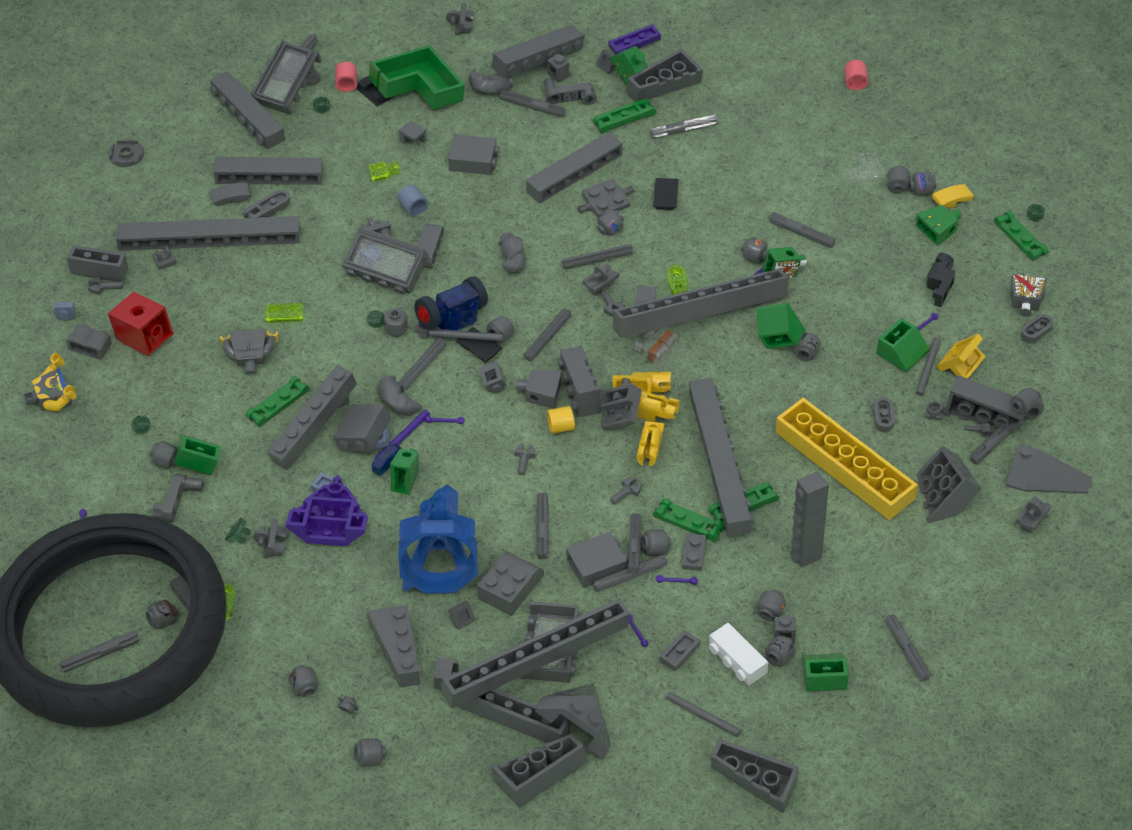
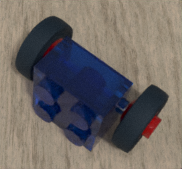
(453, 307)

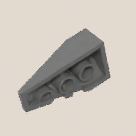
(1040, 471)

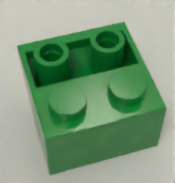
(778, 326)
(902, 345)
(196, 454)
(825, 672)

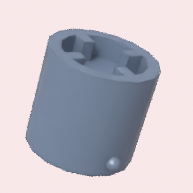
(412, 200)

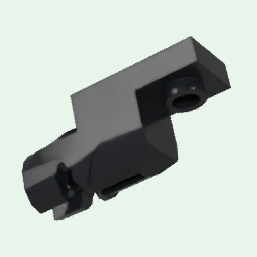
(941, 278)

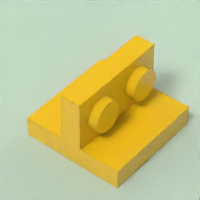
(963, 357)

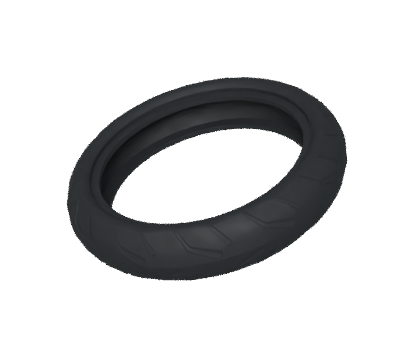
(146, 690)

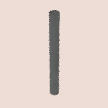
(466, 335)
(928, 366)
(703, 714)

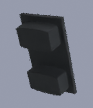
(371, 92)
(665, 193)
(483, 349)

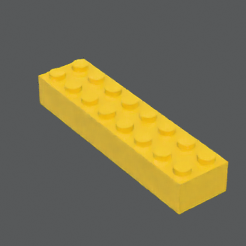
(846, 458)

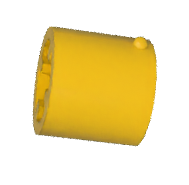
(560, 419)

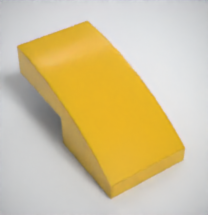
(951, 195)

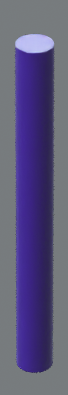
(408, 430)

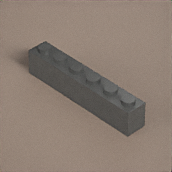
(537, 51)
(247, 110)
(574, 167)
(268, 170)
(312, 417)
(809, 519)
(517, 715)

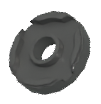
(126, 160)

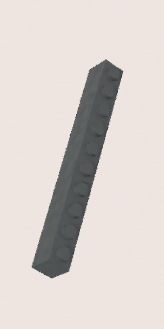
(208, 233)
(700, 303)
(719, 456)
(535, 653)

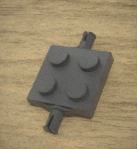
(604, 197)

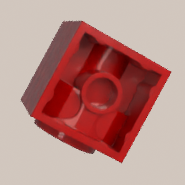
(140, 323)

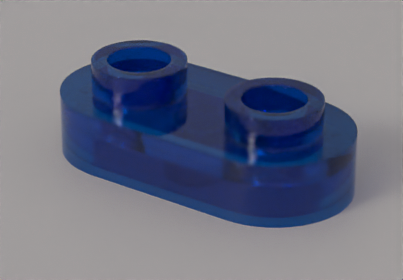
(382, 463)

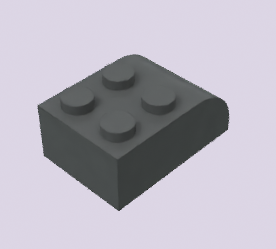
(509, 583)

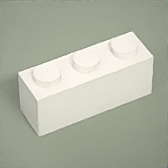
(738, 654)

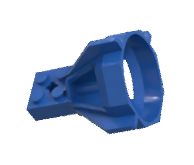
(438, 529)

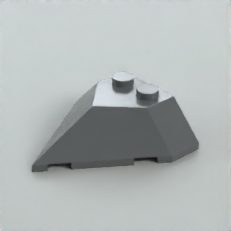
(581, 708)

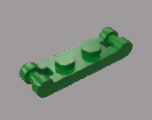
(624, 115)
(1020, 235)
(277, 401)
(755, 498)
(688, 520)

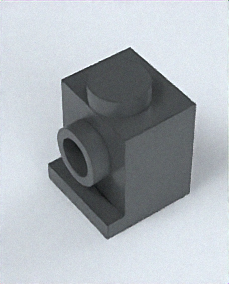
(558, 68)
(493, 377)
(785, 624)
(444, 668)

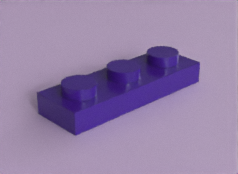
(637, 38)

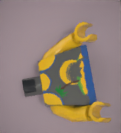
(50, 388)

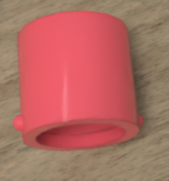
(856, 75)
(346, 76)

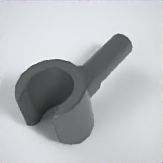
(984, 428)

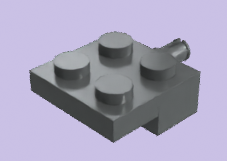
(620, 405)

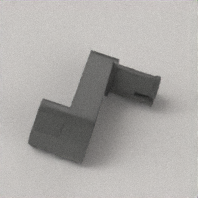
(561, 94)
(167, 510)

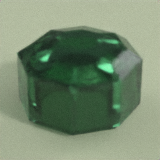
(321, 104)
(1035, 212)
(375, 319)
(141, 424)

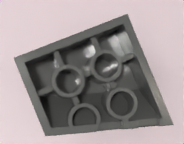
(946, 485)

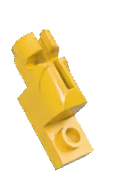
(646, 381)
(656, 406)
(650, 442)

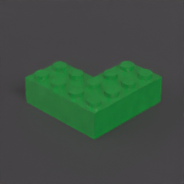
(420, 71)

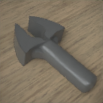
(102, 285)
(611, 304)
(524, 457)
(626, 490)

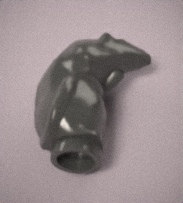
(491, 84)
(513, 252)
(391, 395)

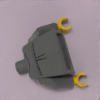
(249, 347)

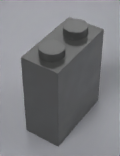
(473, 154)
(362, 427)
(596, 558)

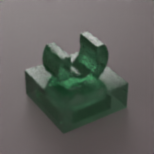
(237, 530)

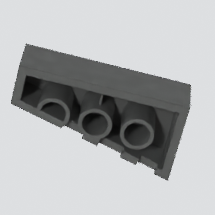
(665, 76)
(580, 381)
(396, 640)
(539, 769)
(757, 773)

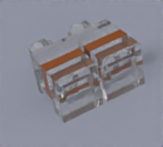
(659, 346)

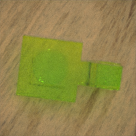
(382, 170)

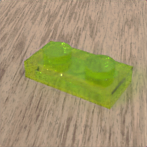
(284, 312)

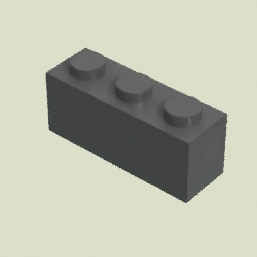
(97, 263)

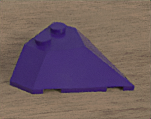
(328, 516)

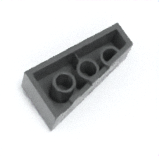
(983, 403)

